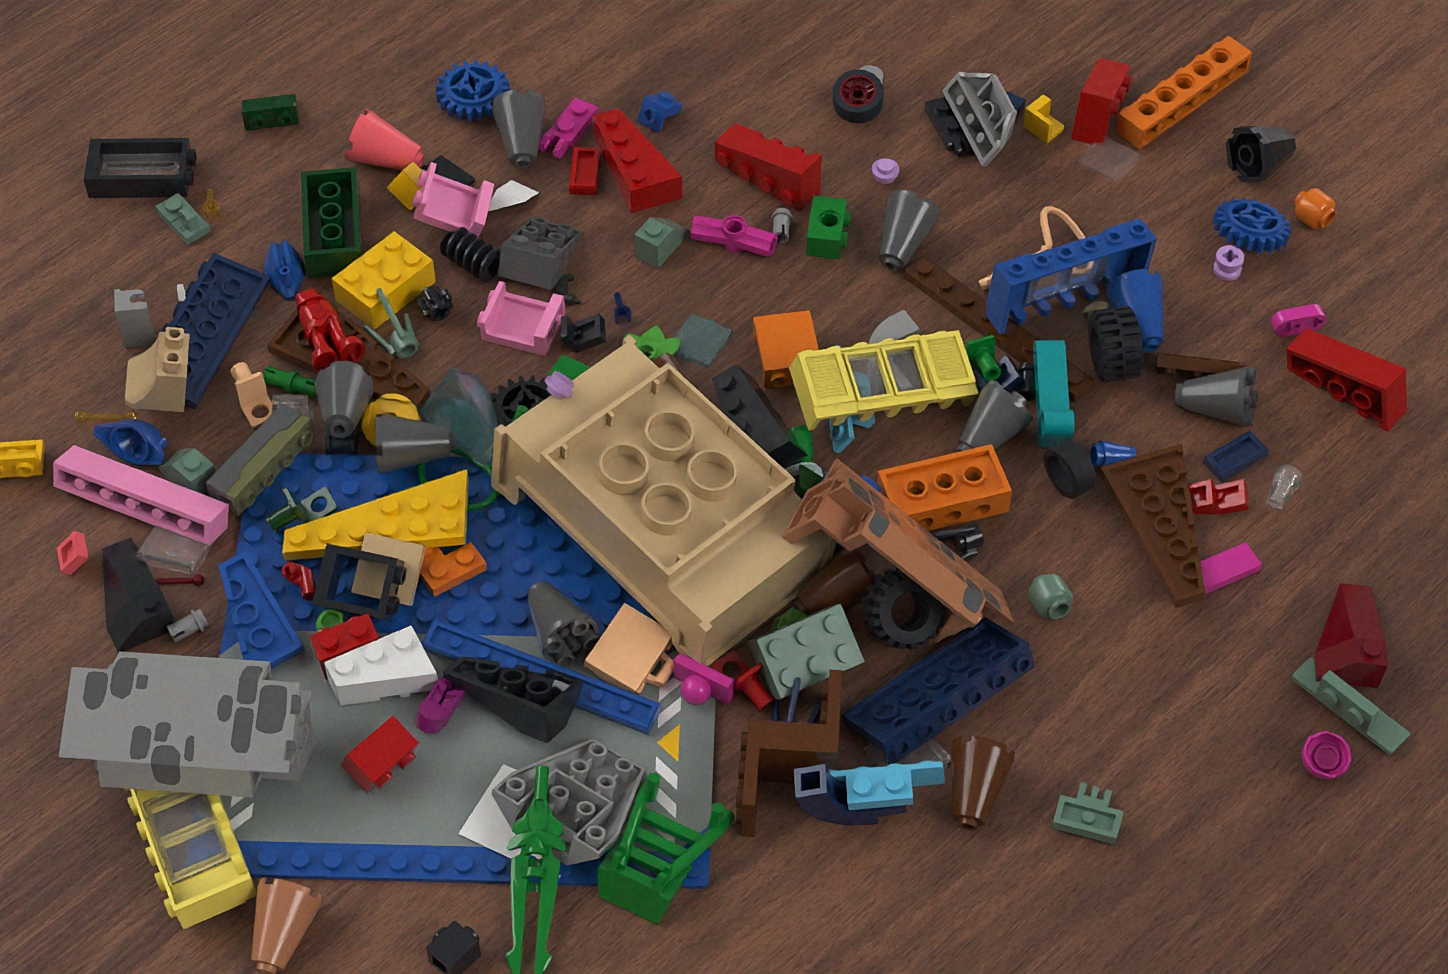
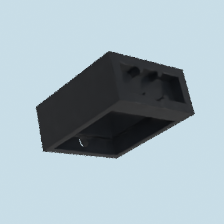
(330, 576)

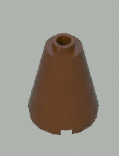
(838, 582)
(977, 778)

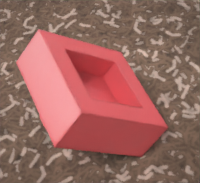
(72, 552)

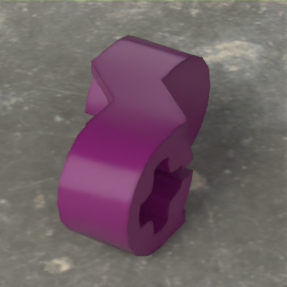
(431, 715)

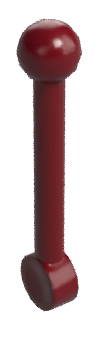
(197, 580)

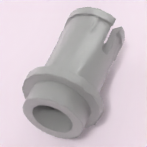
(781, 222)
(187, 625)

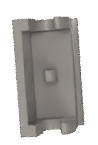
(133, 319)

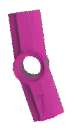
(734, 235)

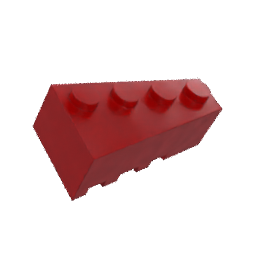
(635, 163)
(771, 165)
(1350, 375)

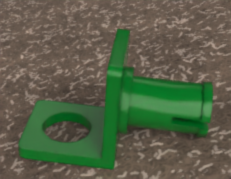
(982, 356)

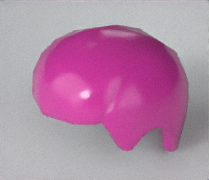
(1326, 755)

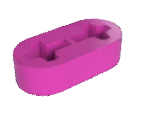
(1295, 320)

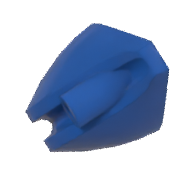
(284, 268)
(133, 441)

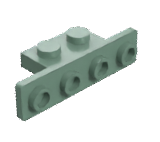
(1352, 707)

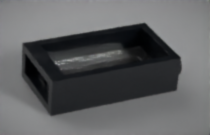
(139, 167)

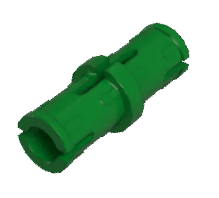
(290, 381)

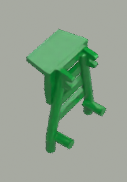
(636, 890)

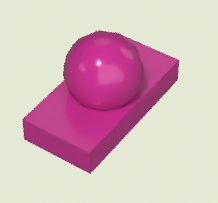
(701, 682)

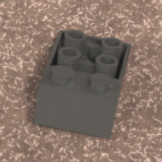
(538, 252)

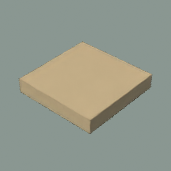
(371, 575)

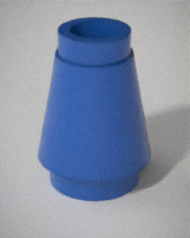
(1107, 453)

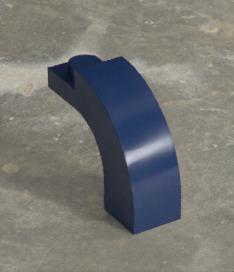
(826, 799)

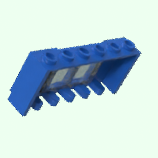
(1065, 269)

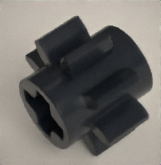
(435, 303)

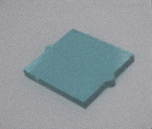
(701, 340)

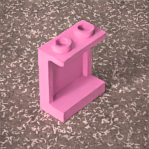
(451, 203)
(520, 320)

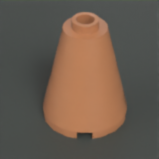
(280, 922)

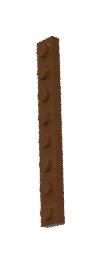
(972, 311)

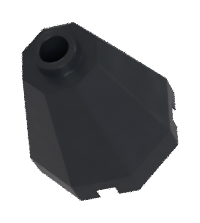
(1258, 151)

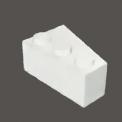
(382, 669)

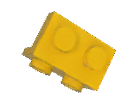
(21, 458)

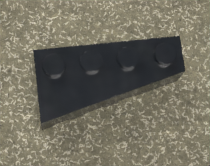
(752, 412)

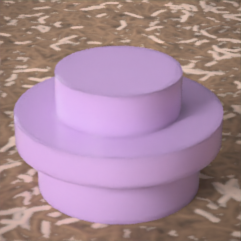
(885, 170)
(559, 385)

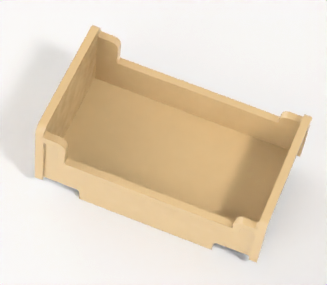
(664, 500)

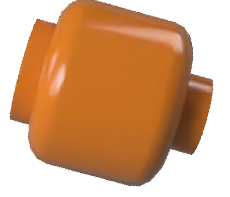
(1315, 208)

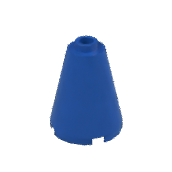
(1145, 297)

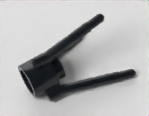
(964, 538)

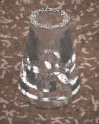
(1284, 484)

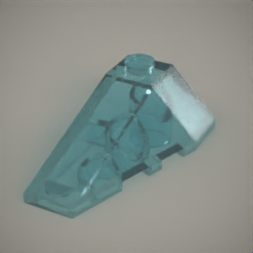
(468, 410)

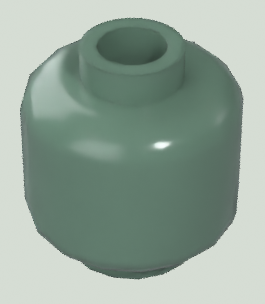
(1050, 596)

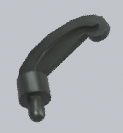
(562, 289)

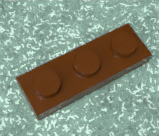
(1197, 365)

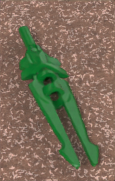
(535, 834)

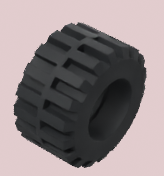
(1115, 344)
(879, 606)

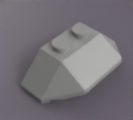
(982, 112)

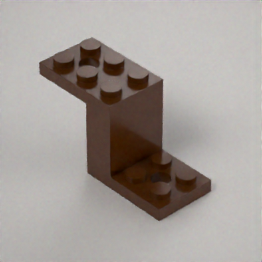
(777, 748)

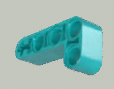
(1054, 417)

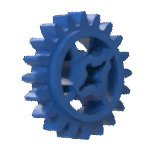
(470, 90)
(1251, 225)

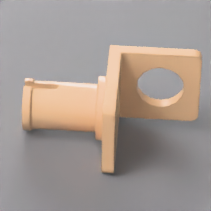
(251, 393)

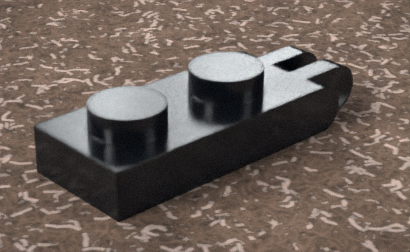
(947, 126)

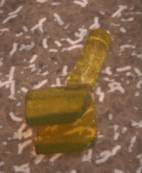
(210, 204)

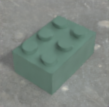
(806, 650)

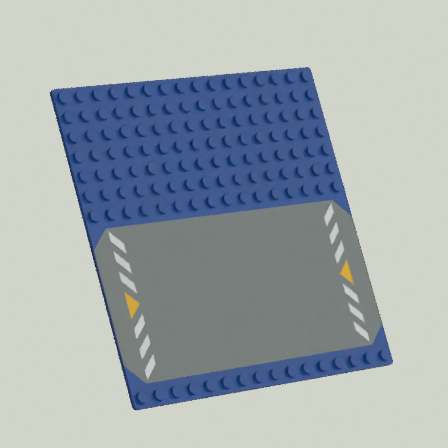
(412, 824)

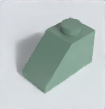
(658, 240)
(188, 469)

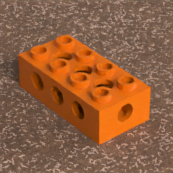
(949, 488)

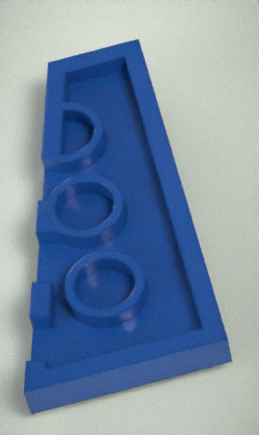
(257, 617)

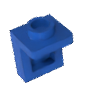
(657, 108)

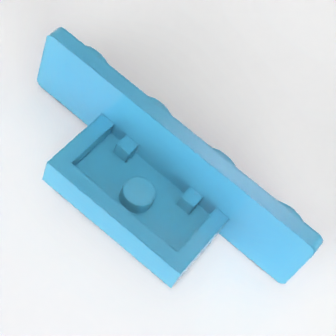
(887, 784)

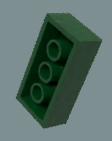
(331, 220)

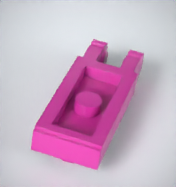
(568, 127)

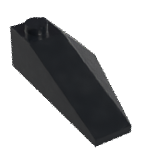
(133, 598)
(524, 699)

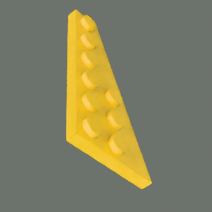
(423, 515)

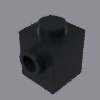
(453, 949)

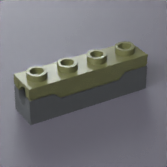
(261, 459)

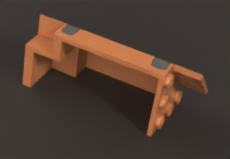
(859, 515)

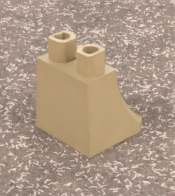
(159, 374)

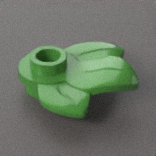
(654, 344)

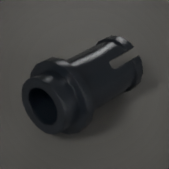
(1027, 386)

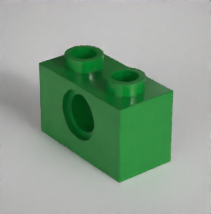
(826, 227)

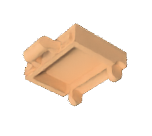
(631, 652)

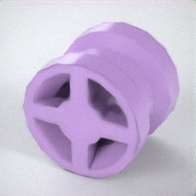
(1228, 263)

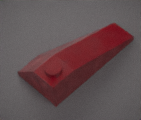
(1353, 639)

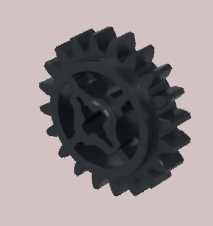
(521, 393)

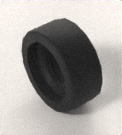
(1069, 468)

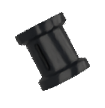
(346, 444)

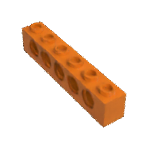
(1183, 92)

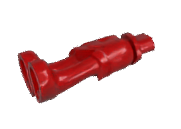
(321, 320)

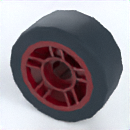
(858, 84)

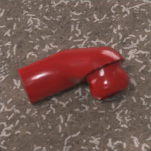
(301, 577)

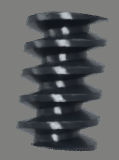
(471, 253)

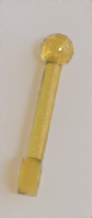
(80, 415)

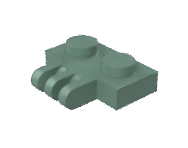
(1088, 815)

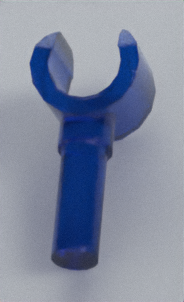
(621, 310)

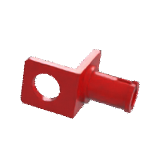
(746, 680)

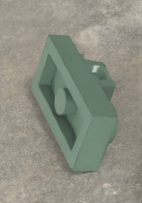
(182, 219)

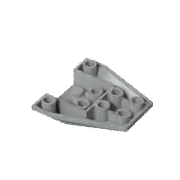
(586, 793)

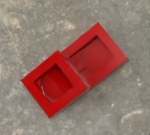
(1220, 498)

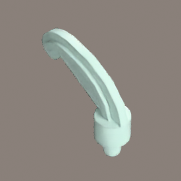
(794, 469)

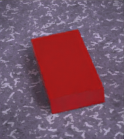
(584, 171)

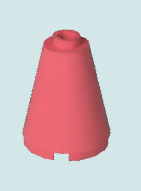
(381, 144)

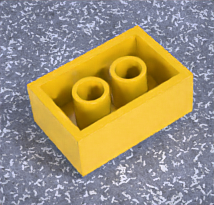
(390, 265)

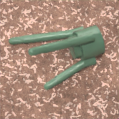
(402, 342)

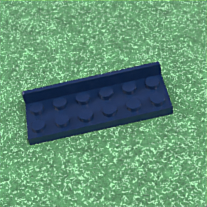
(214, 317)
(940, 689)

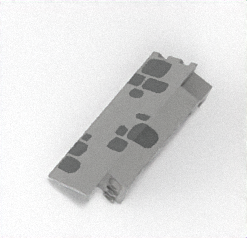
(187, 724)

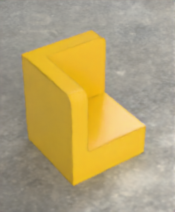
(1039, 122)
(405, 185)

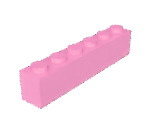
(140, 494)

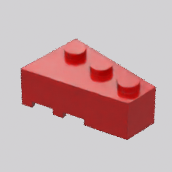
(1101, 100)

